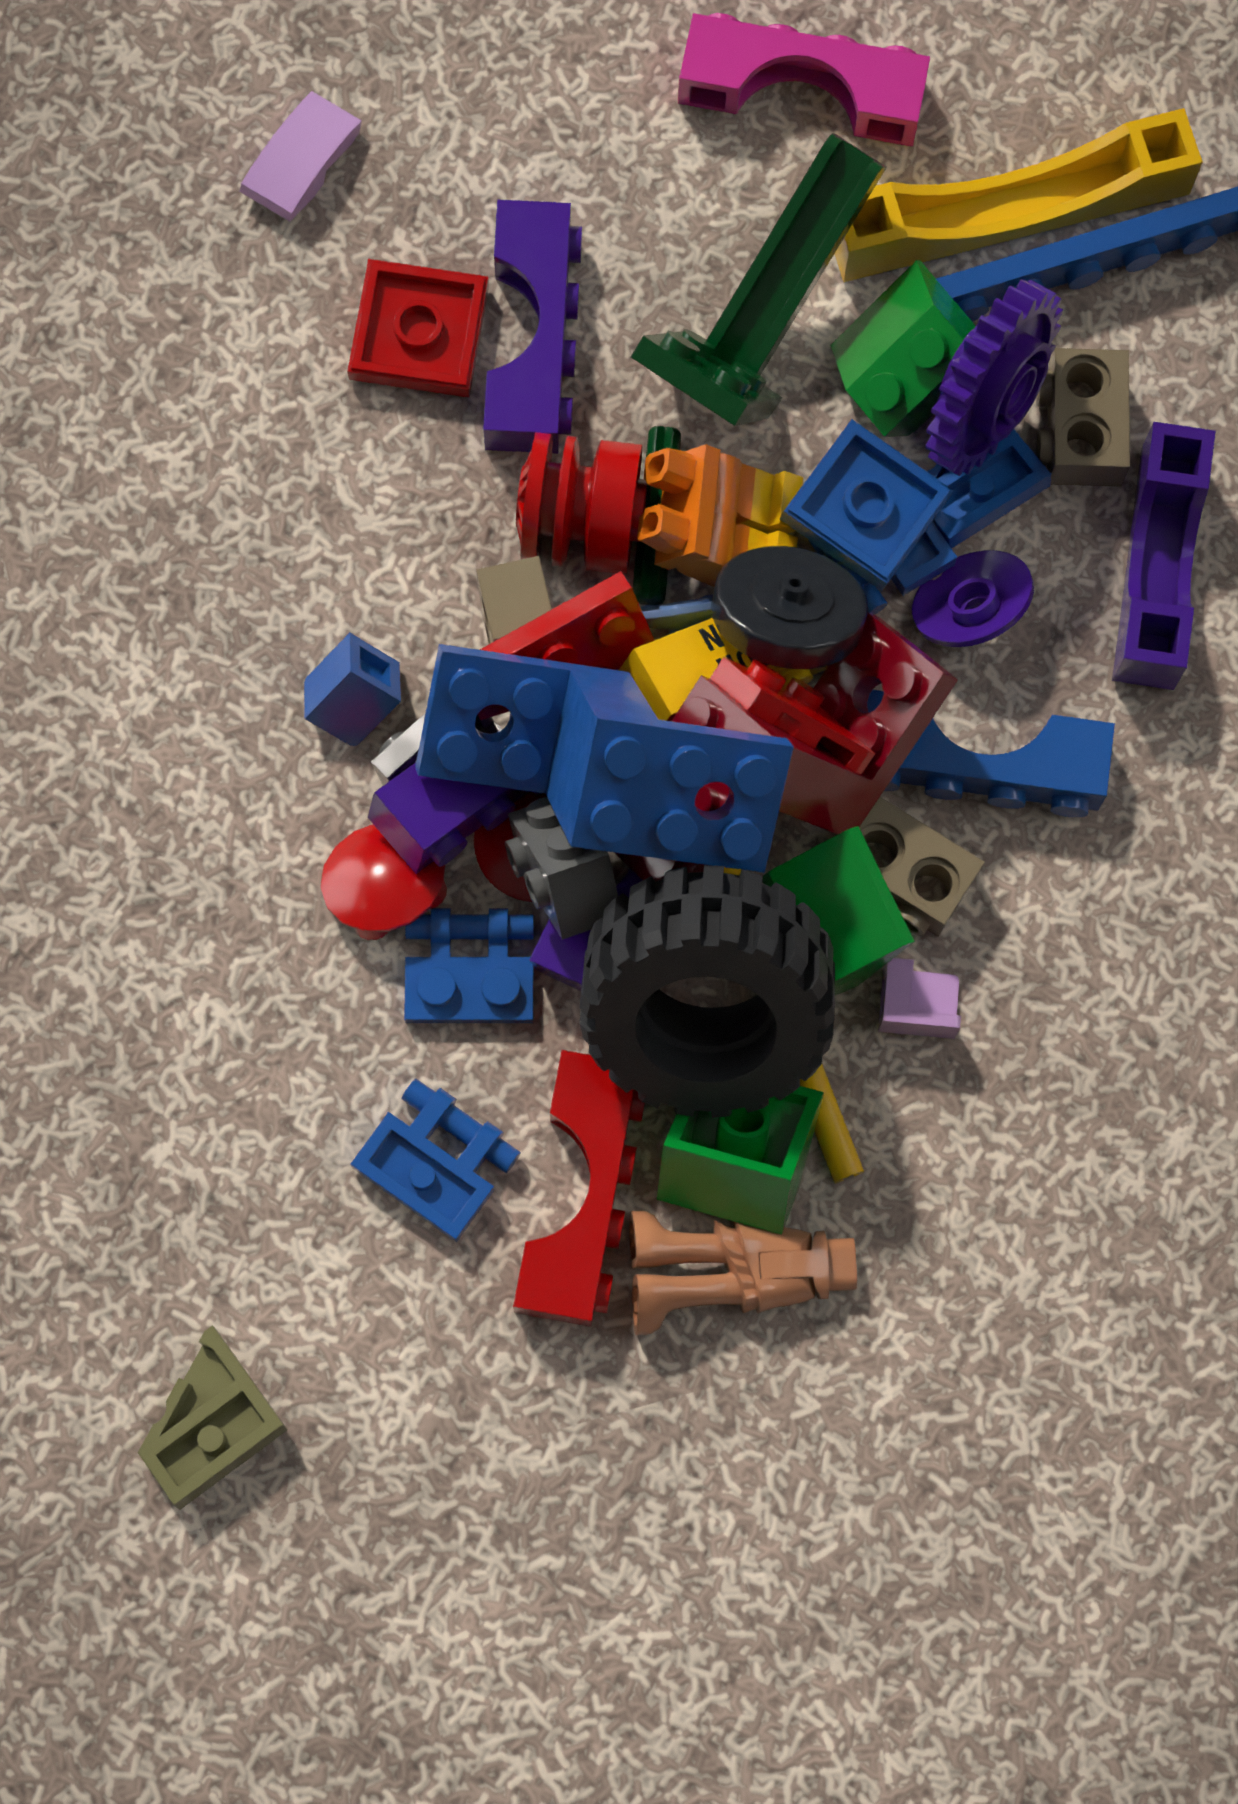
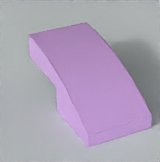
(298, 156)

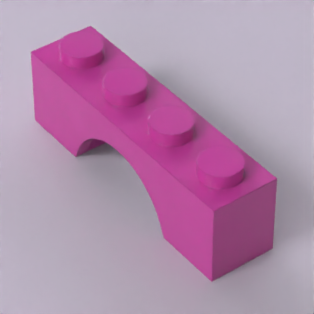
(735, 59)

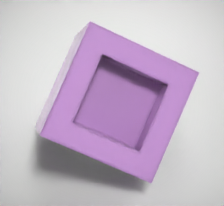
(918, 1001)

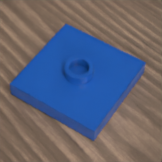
(866, 505)

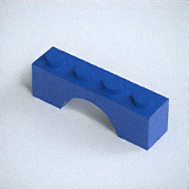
(1059, 767)

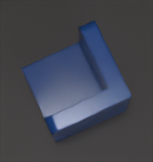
(352, 690)

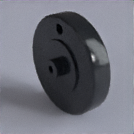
(789, 607)

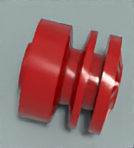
(581, 502)

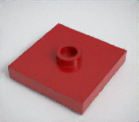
(418, 328)

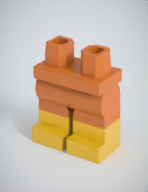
(712, 510)

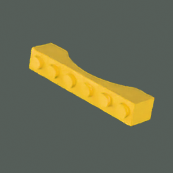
(1115, 173)

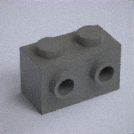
(562, 879)

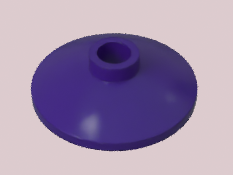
(974, 599)

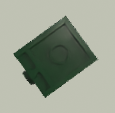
(729, 364)

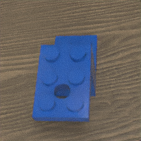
(604, 758)

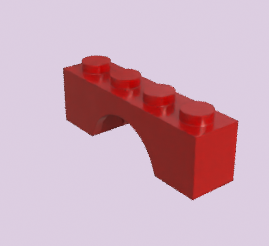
(563, 1271)

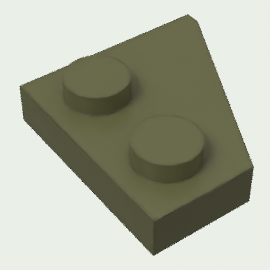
(209, 1424)

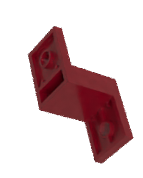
(817, 782)

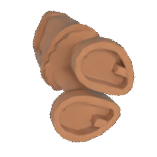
(761, 1265)

